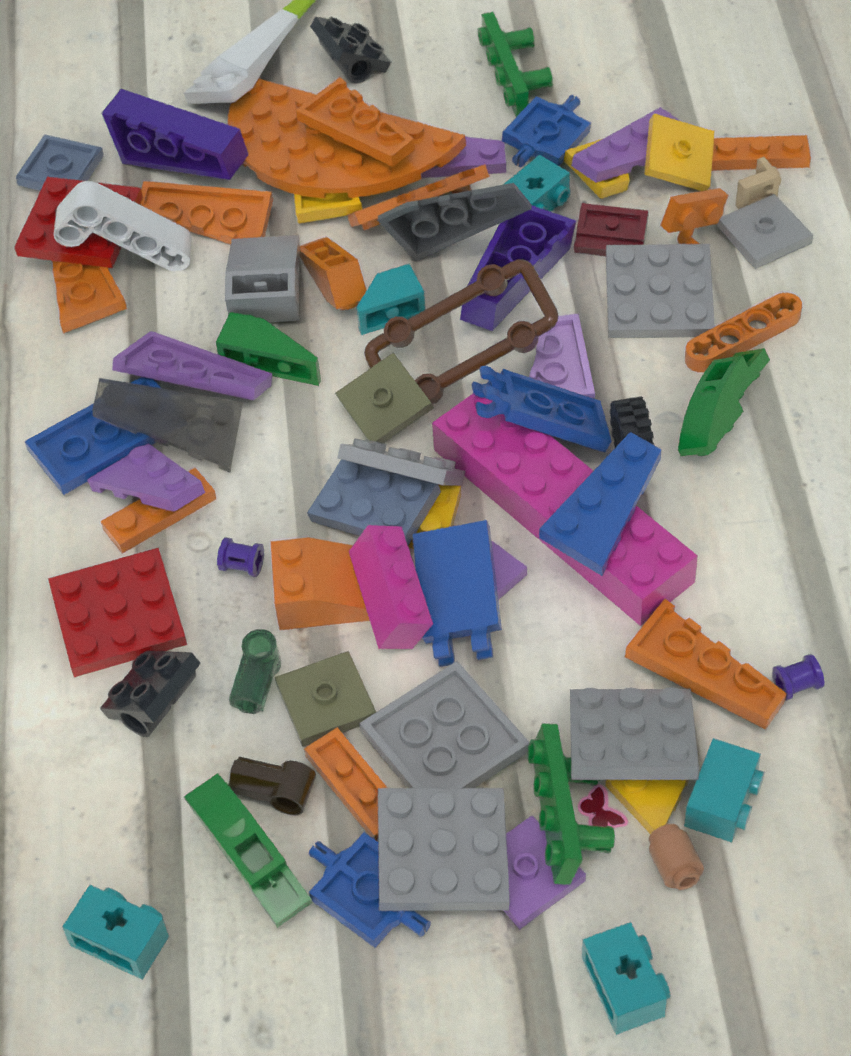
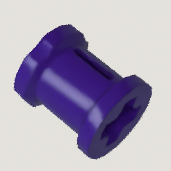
(240, 557)
(799, 676)

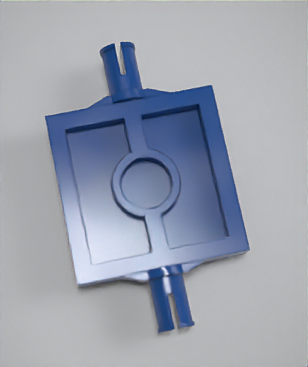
(546, 130)
(352, 892)

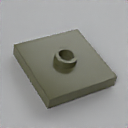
(384, 400)
(325, 697)

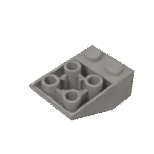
(264, 278)

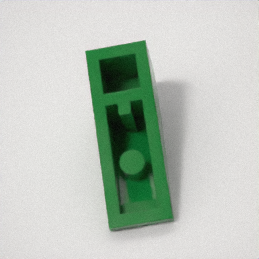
(266, 348)

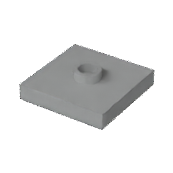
(765, 231)

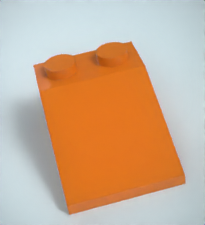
(315, 584)

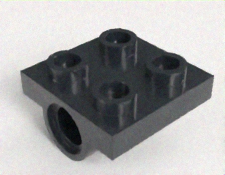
(350, 48)
(150, 689)

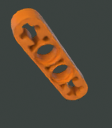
(740, 328)

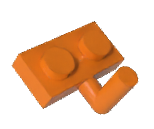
(693, 211)

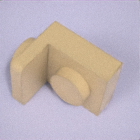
(758, 186)

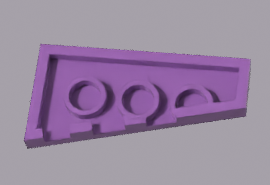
(618, 151)
(476, 153)
(187, 365)

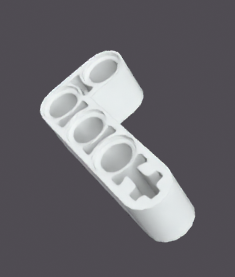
(122, 221)

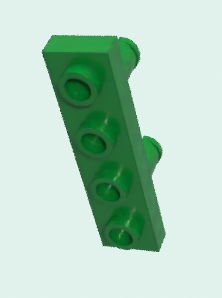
(507, 74)
(556, 816)

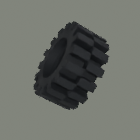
(630, 416)

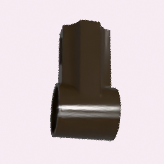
(282, 786)

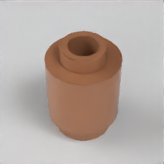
(675, 857)

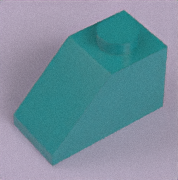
(389, 296)

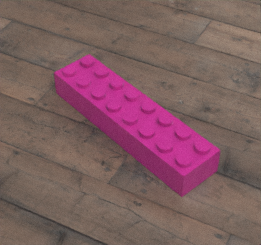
(534, 476)

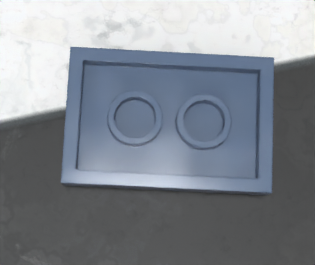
(371, 496)

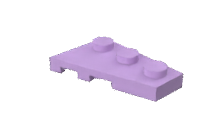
(563, 357)

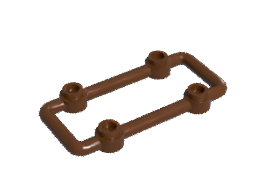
(490, 281)

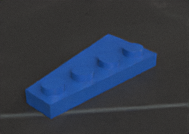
(596, 513)

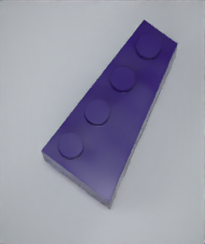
(172, 138)
(531, 236)

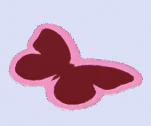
(597, 809)

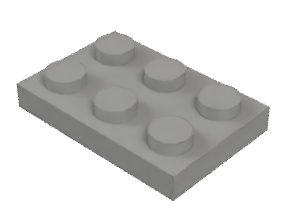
(402, 462)

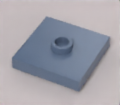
(59, 159)

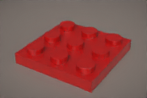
(38, 232)
(116, 612)

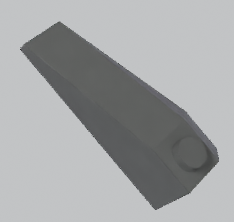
(444, 220)

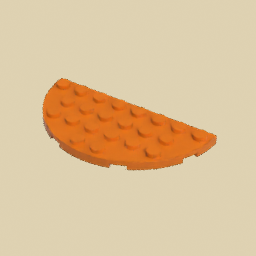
(314, 164)

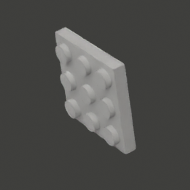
(659, 290)
(445, 733)
(632, 734)
(442, 849)

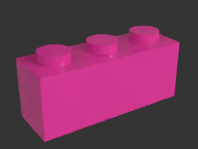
(390, 587)

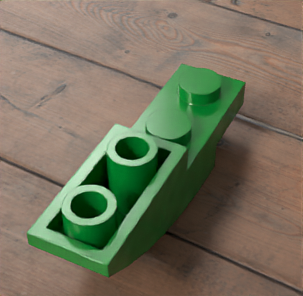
(716, 401)
(248, 849)

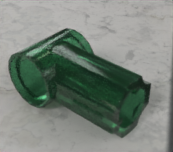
(255, 672)

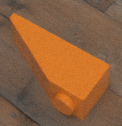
(334, 272)

